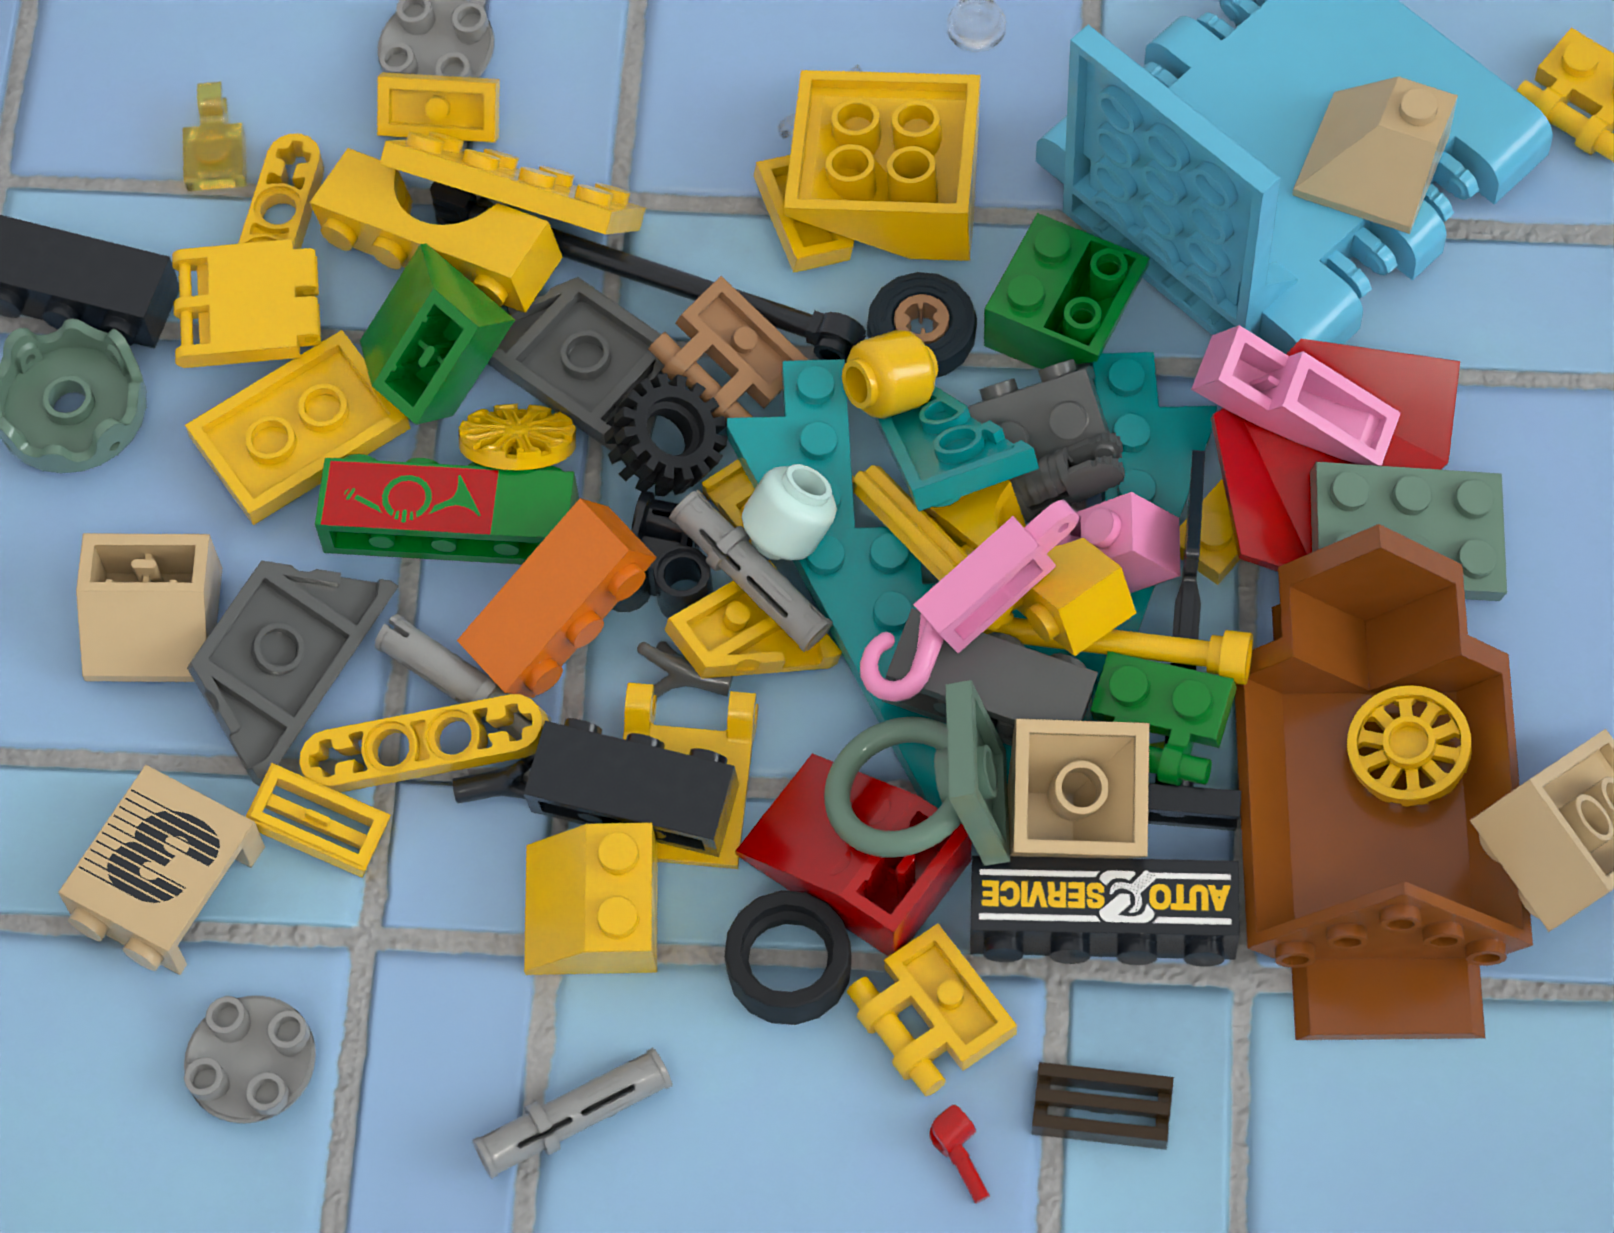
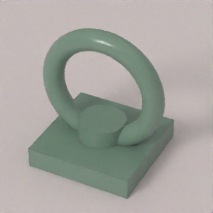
(967, 772)

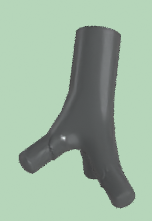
(680, 671)

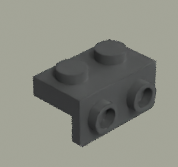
(1048, 413)

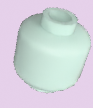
(789, 512)

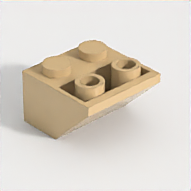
(145, 604)

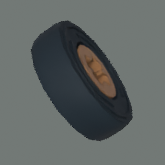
(930, 297)

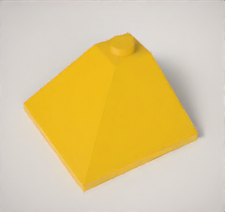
(887, 159)

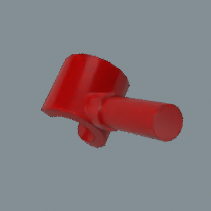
(948, 1135)

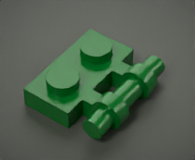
(1175, 703)

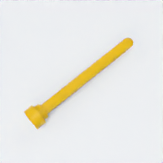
(1222, 655)

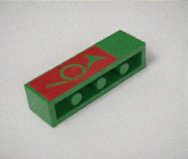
(439, 509)

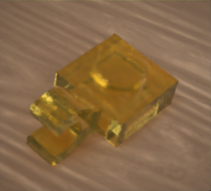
(214, 150)

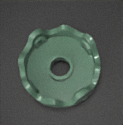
(78, 360)

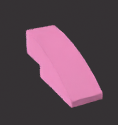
(1295, 397)

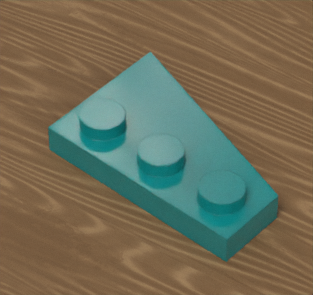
(950, 453)

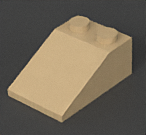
(1558, 833)

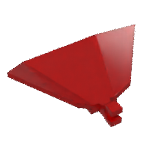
(1270, 475)

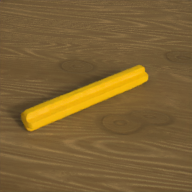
(912, 527)

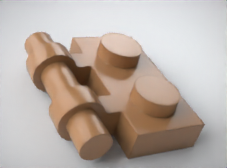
(737, 340)

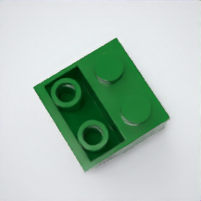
(1060, 295)
(431, 338)

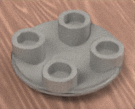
(437, 39)
(249, 1058)

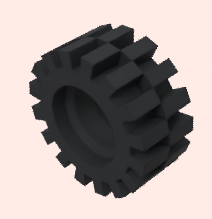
(689, 415)

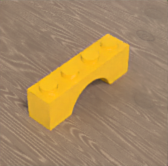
(498, 251)
(1074, 601)

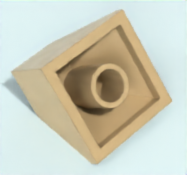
(1378, 151)
(1078, 789)

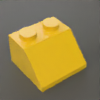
(592, 901)

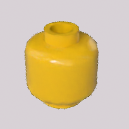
(890, 374)

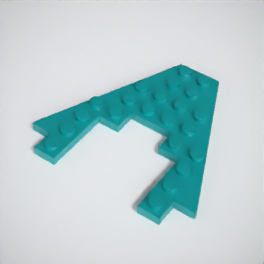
(871, 579)

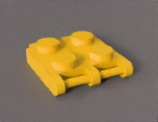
(250, 302)

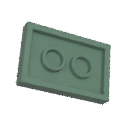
(1440, 509)

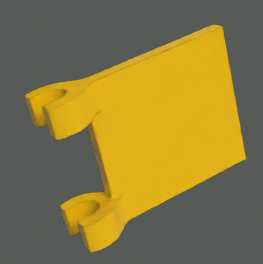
(733, 743)

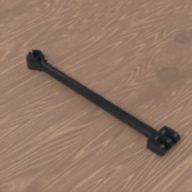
(830, 332)

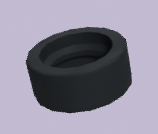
(792, 909)

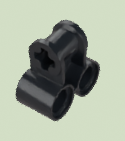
(676, 560)

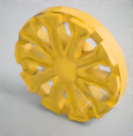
(517, 437)
(1409, 745)

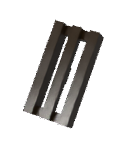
(1109, 1081)

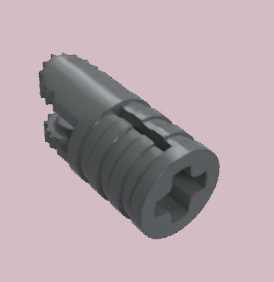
(1071, 474)

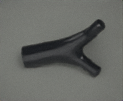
(495, 783)

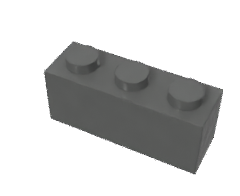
(1007, 676)

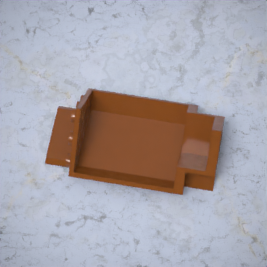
(1356, 894)

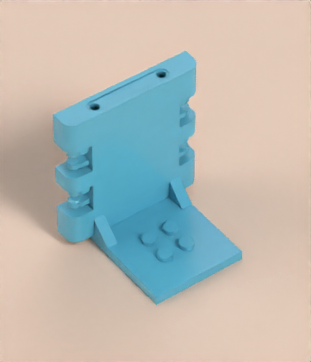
(1212, 133)

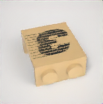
(156, 868)

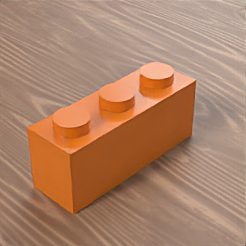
(557, 599)

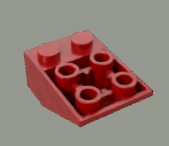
(874, 895)

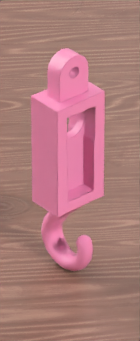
(973, 597)

